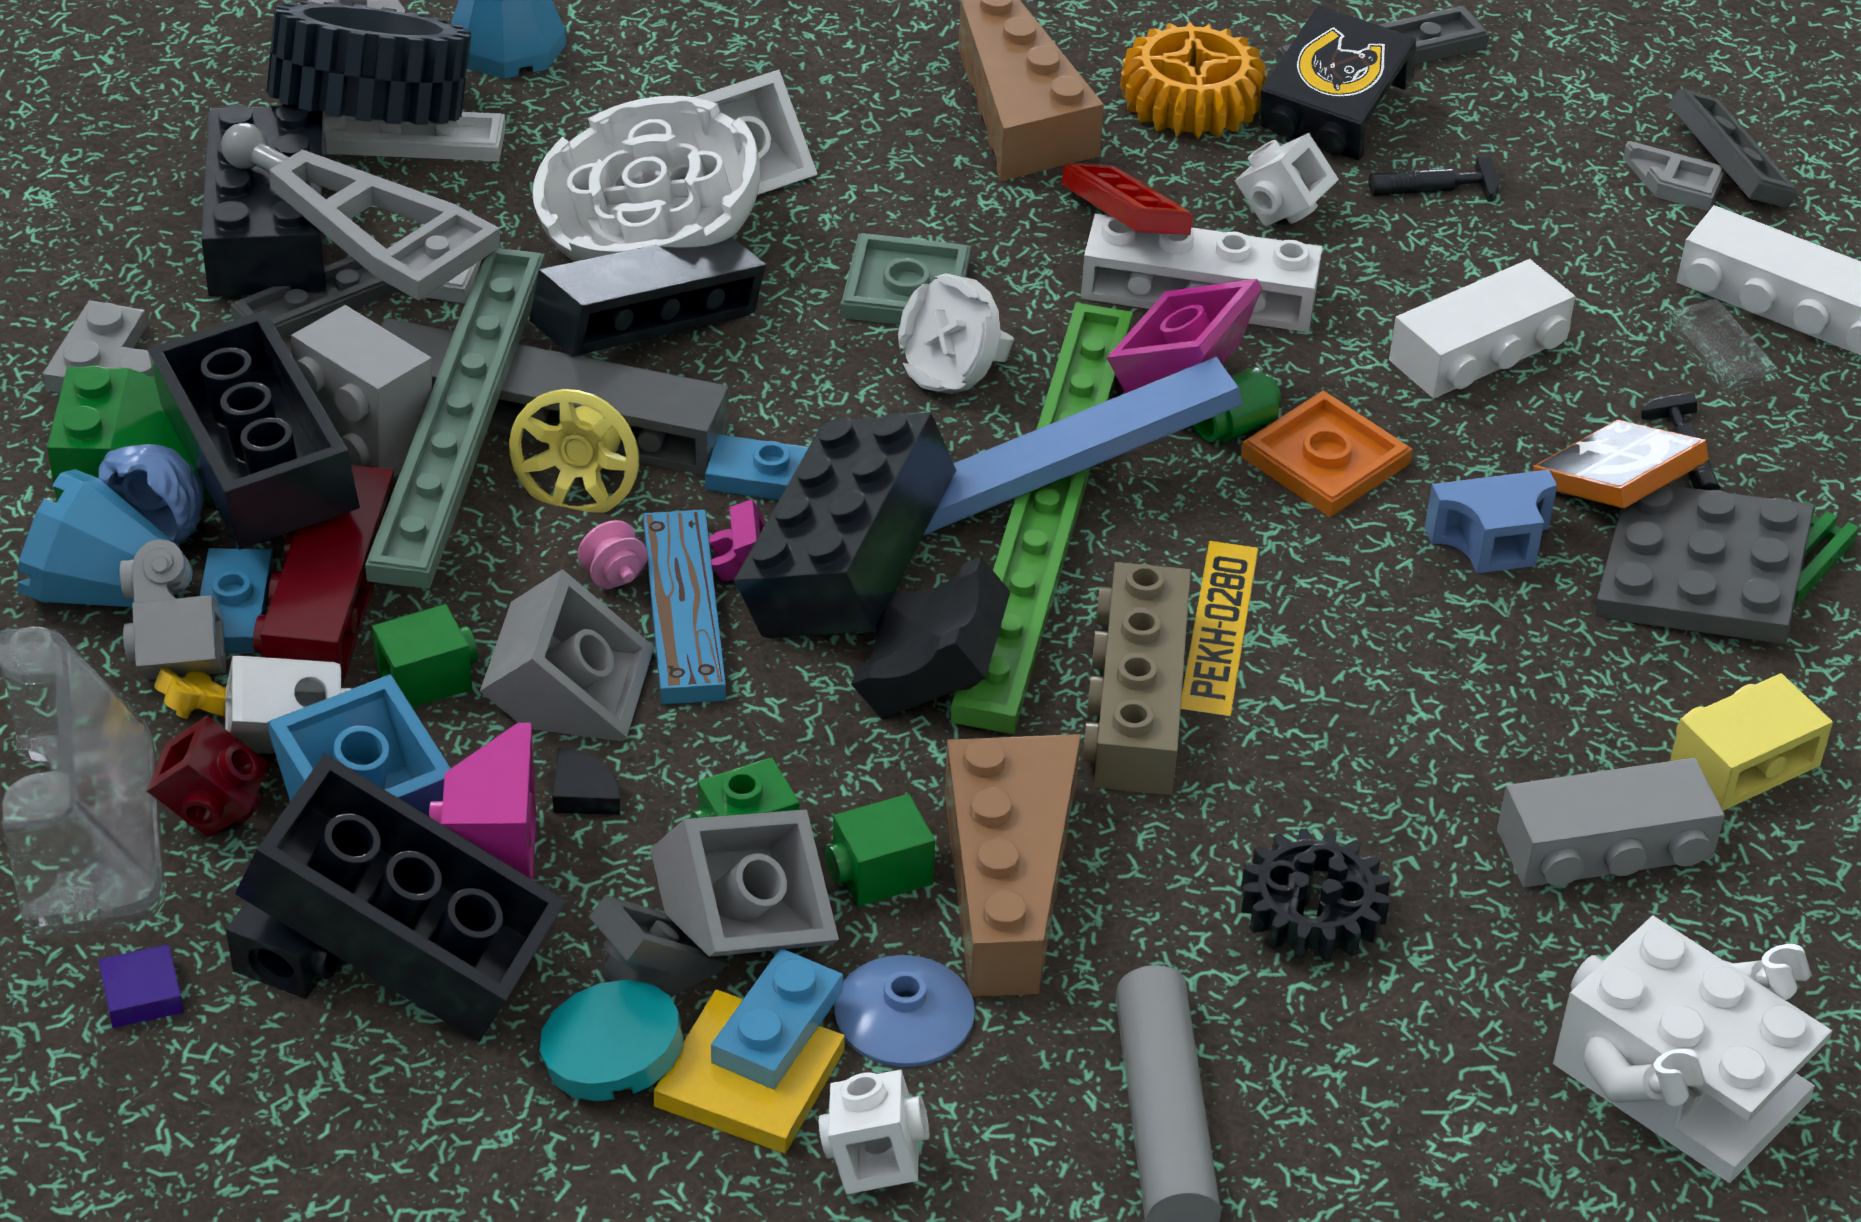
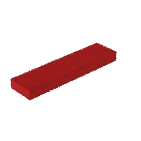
(1127, 199)

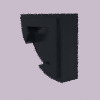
(584, 785)

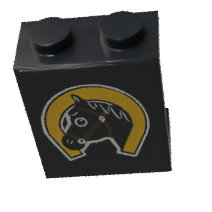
(1335, 80)

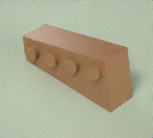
(1026, 90)
(1008, 841)

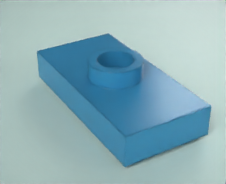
(752, 466)
(241, 588)

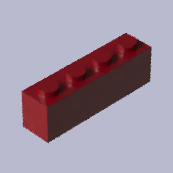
(323, 585)

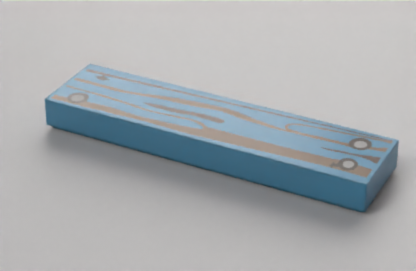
(684, 607)

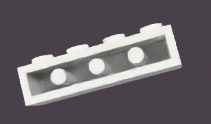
(1141, 266)

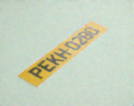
(1219, 628)

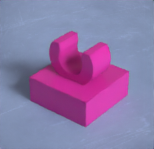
(735, 543)

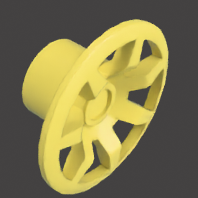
(577, 447)

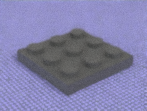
(1707, 563)

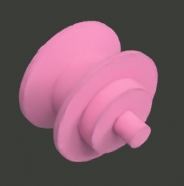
(612, 554)

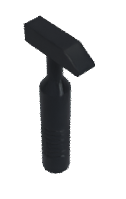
(1436, 180)
(1675, 407)

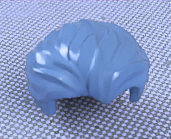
(157, 486)

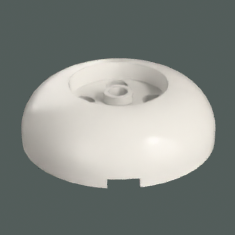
(644, 180)

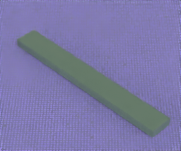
(455, 421)

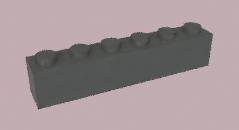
(668, 413)

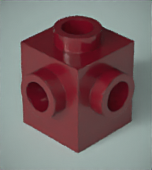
(208, 777)

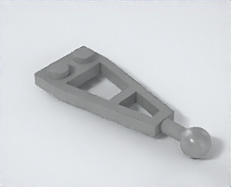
(417, 263)

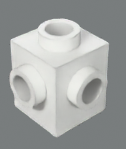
(1279, 188)
(874, 1131)

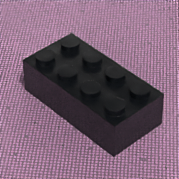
(247, 229)
(253, 429)
(846, 526)
(400, 897)

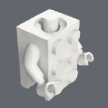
(1693, 1042)

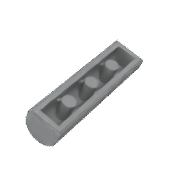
(1166, 1097)

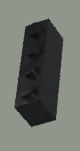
(644, 294)

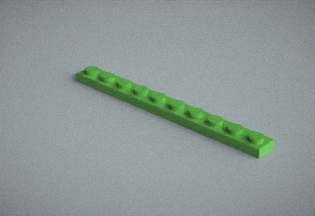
(1042, 527)

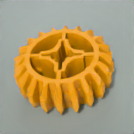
(1193, 79)

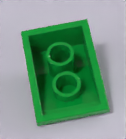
(104, 412)

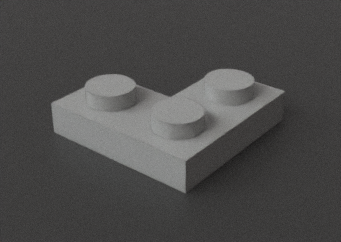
(102, 338)

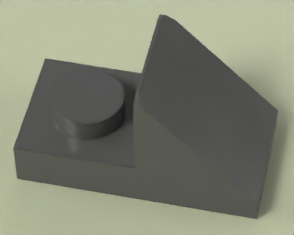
(650, 948)

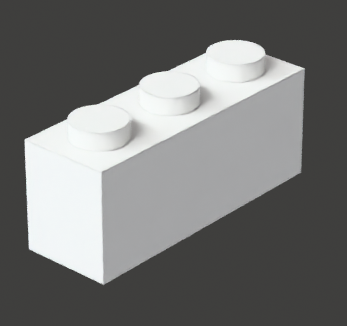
(1481, 328)

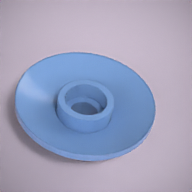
(899, 1028)

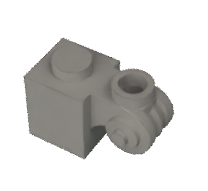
(167, 629)

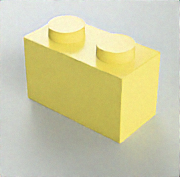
(1753, 739)

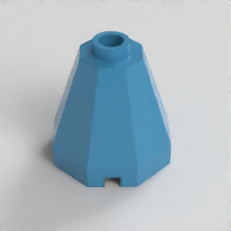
(511, 35)
(80, 542)

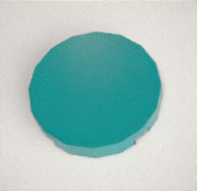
(611, 1039)

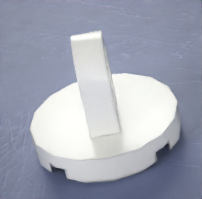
(951, 334)

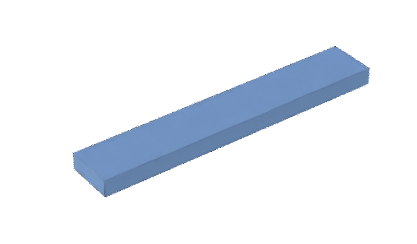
(1086, 440)

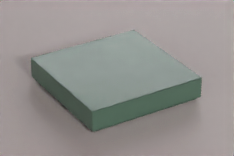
(889, 271)

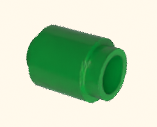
(1259, 407)

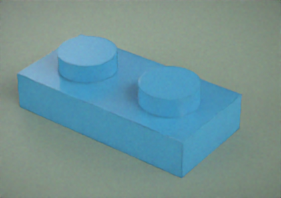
(776, 1018)

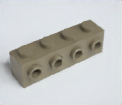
(1141, 680)

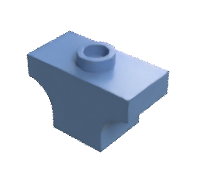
(1493, 518)

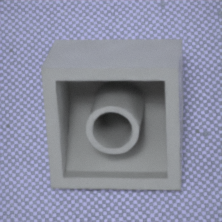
(567, 662)
(745, 883)

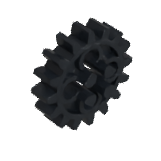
(1350, 902)

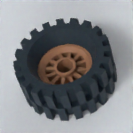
(368, 63)

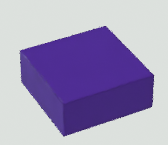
(140, 986)

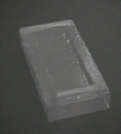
(1720, 346)

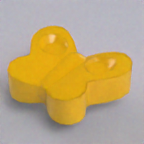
(190, 692)

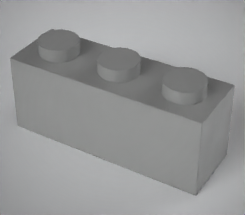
(1610, 822)

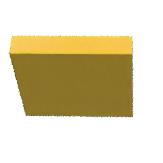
(735, 1103)

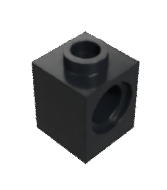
(276, 953)

